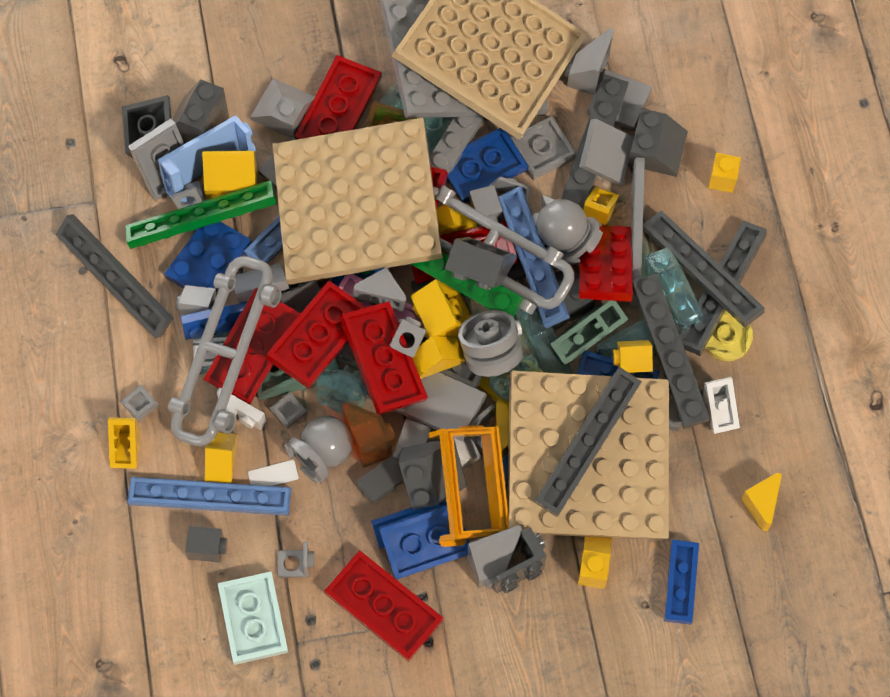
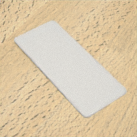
(274, 474)

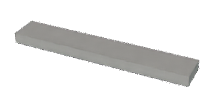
(637, 221)

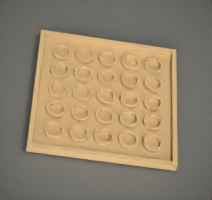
(492, 55)
(356, 201)
(626, 482)

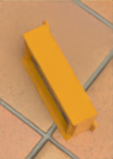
(494, 480)

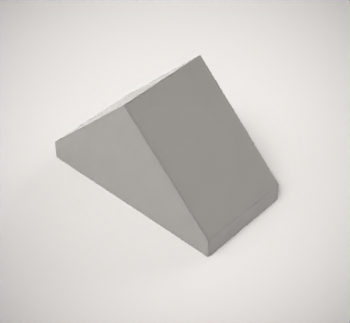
(379, 289)

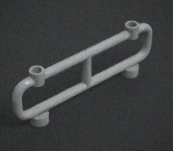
(552, 256)
(222, 419)

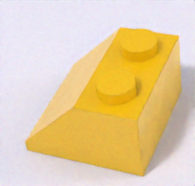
(228, 171)
(440, 309)

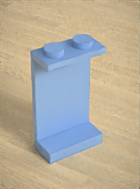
(186, 161)

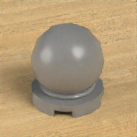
(568, 229)
(322, 445)

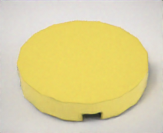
(728, 345)

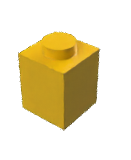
(724, 172)
(634, 356)

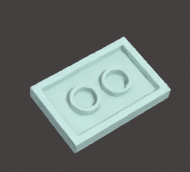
(252, 618)

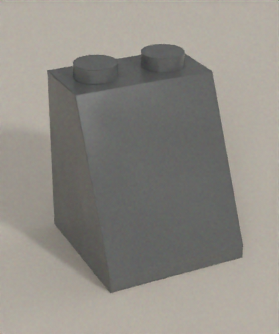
(201, 110)

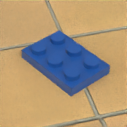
(485, 162)
(207, 255)
(414, 542)

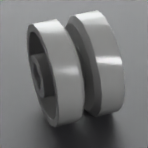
(490, 343)

